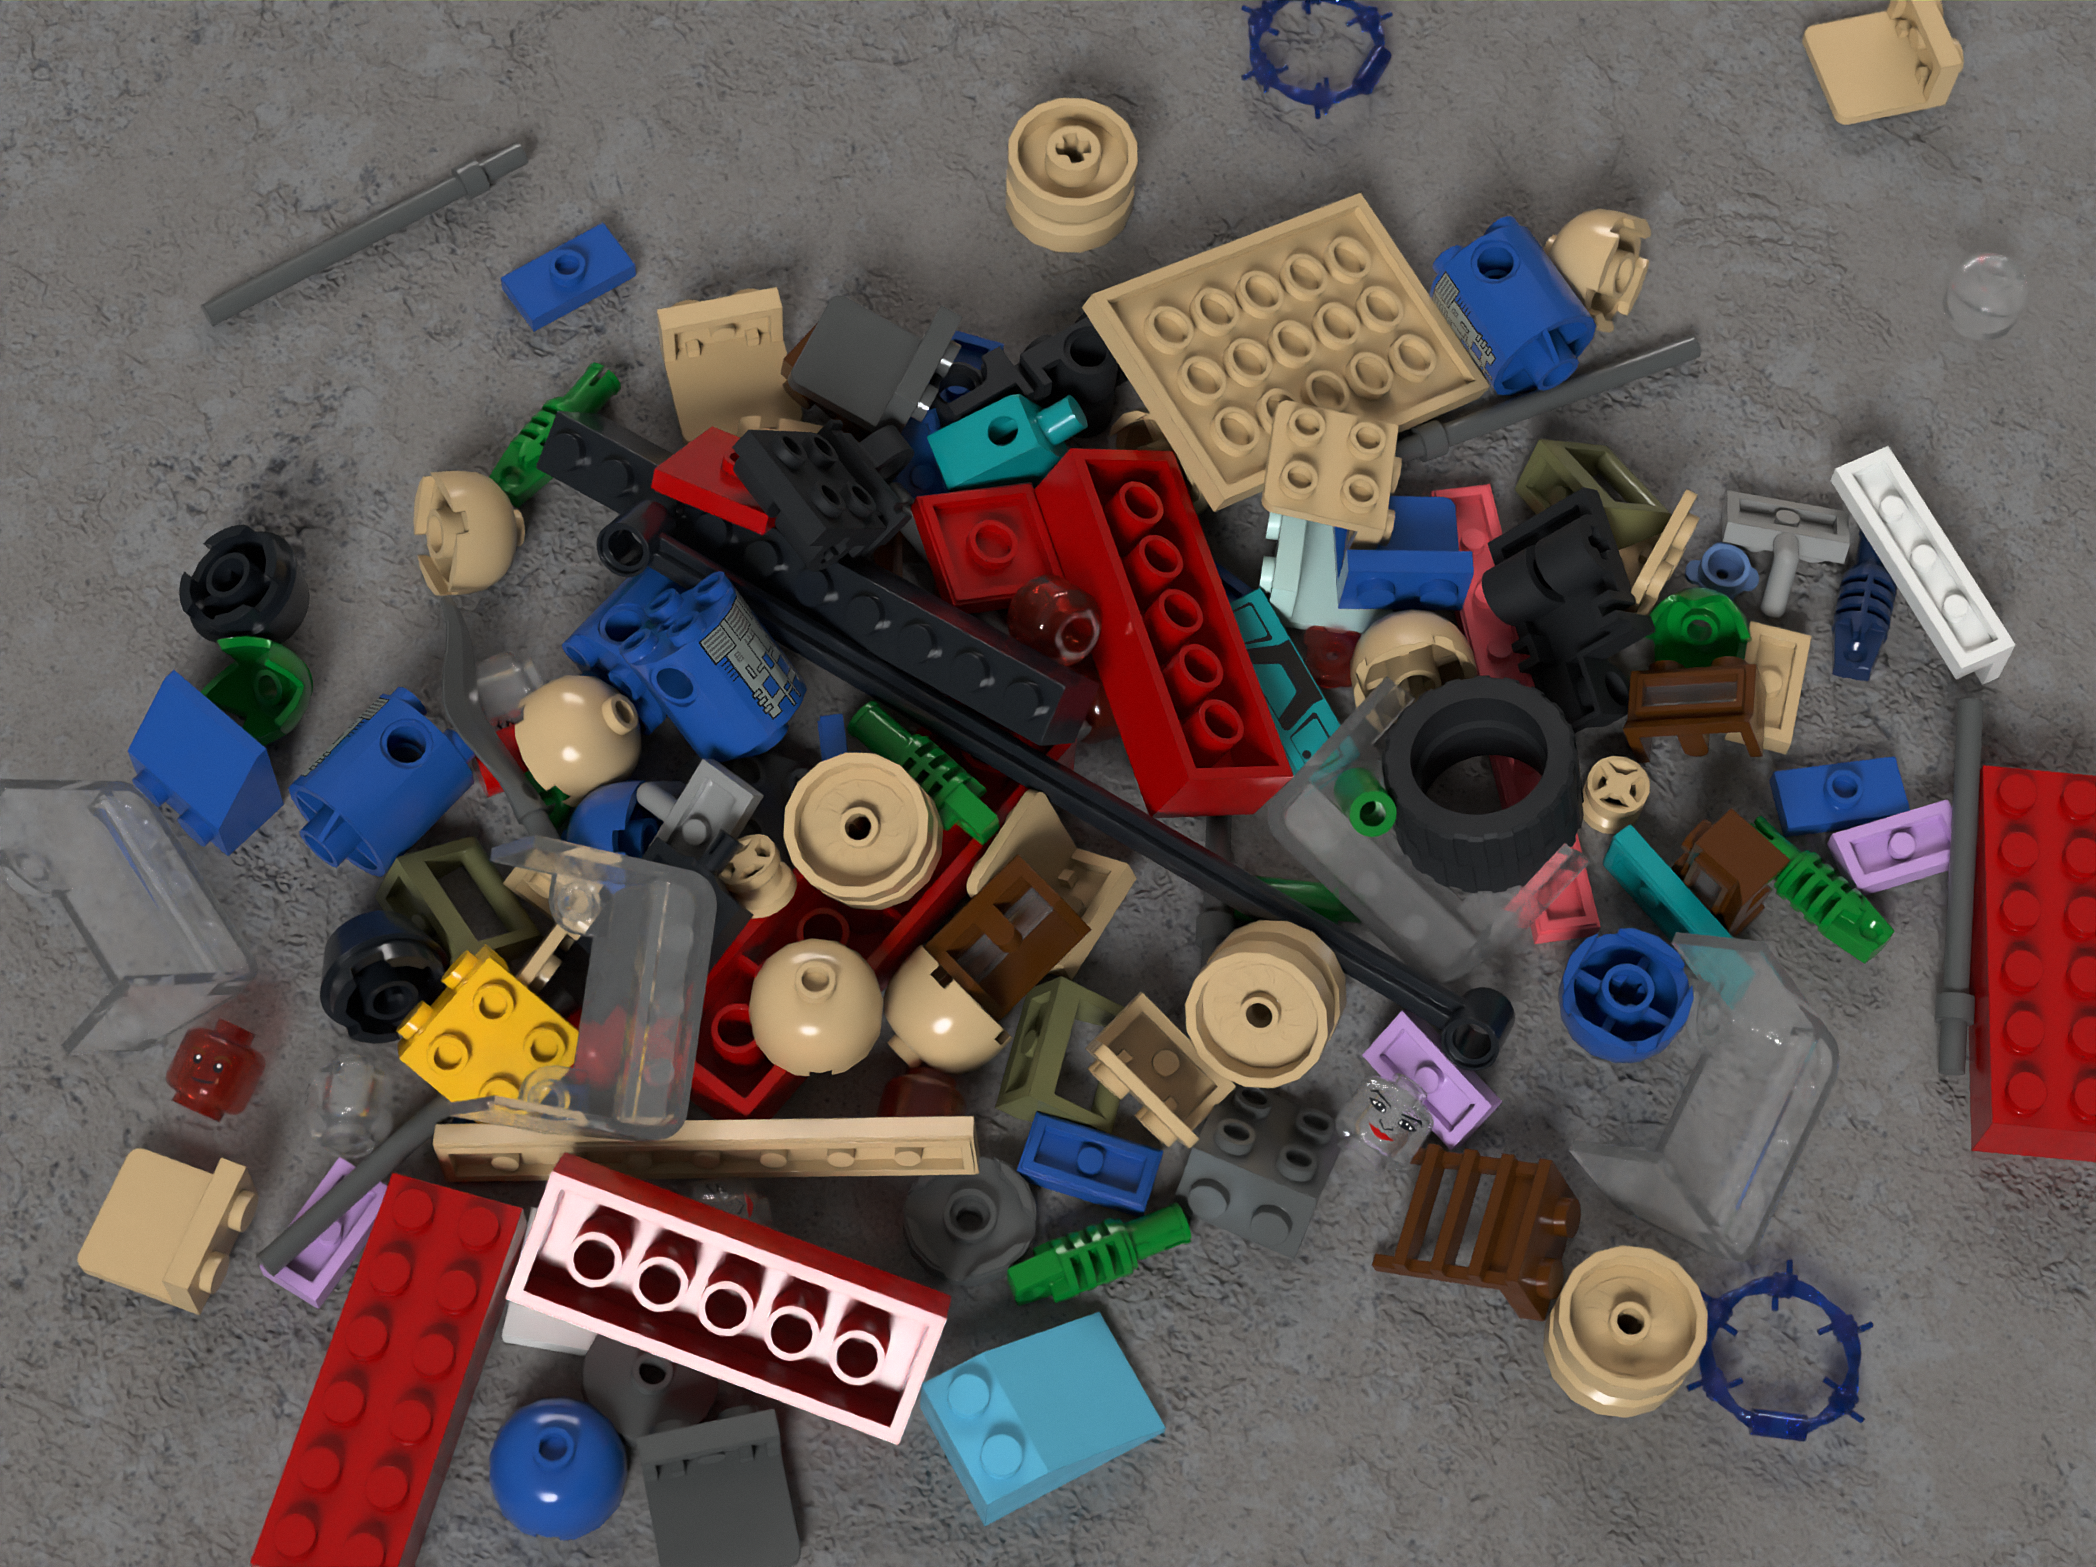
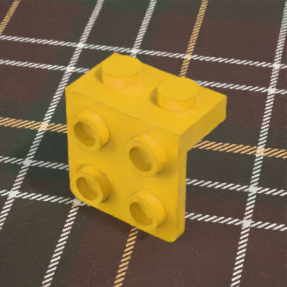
(483, 1032)

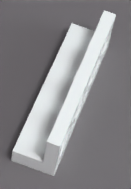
(1924, 565)

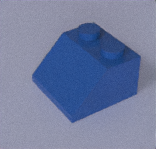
(203, 767)

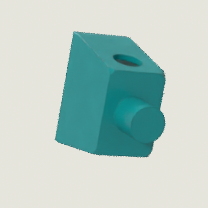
(1006, 443)

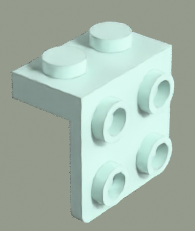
(1304, 578)

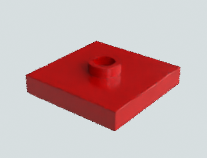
(705, 479)
(985, 544)

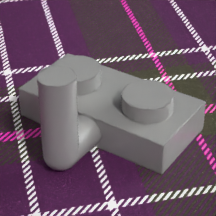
(1790, 531)
(698, 811)

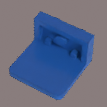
(1415, 569)

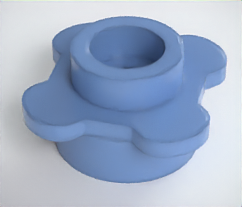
(1727, 560)

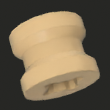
(1618, 779)
(759, 877)

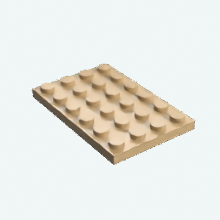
(1290, 314)

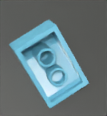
(1037, 1414)

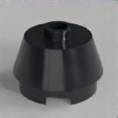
(246, 587)
(378, 973)

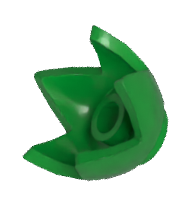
(1695, 645)
(263, 686)

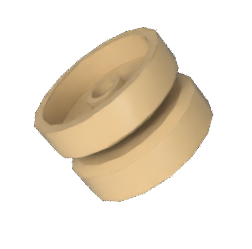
(1071, 174)
(833, 807)
(1266, 1004)
(1632, 1294)

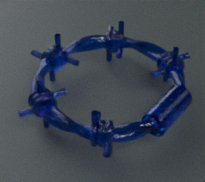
(1319, 97)
(1777, 1423)

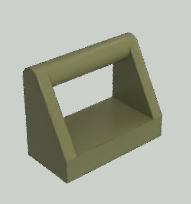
(1565, 467)
(415, 892)
(1040, 1051)

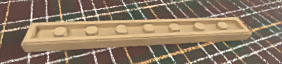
(723, 1149)

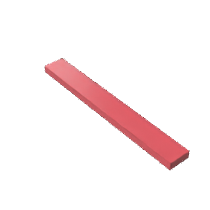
(1574, 910)

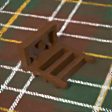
(1520, 1233)

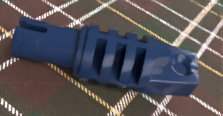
(1862, 614)

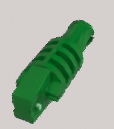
(517, 468)
(942, 778)
(1827, 900)
(1096, 1255)

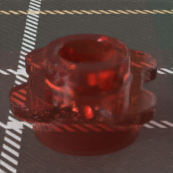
(1325, 671)

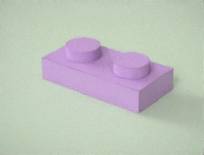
(1894, 848)
(1455, 1095)
(327, 1259)

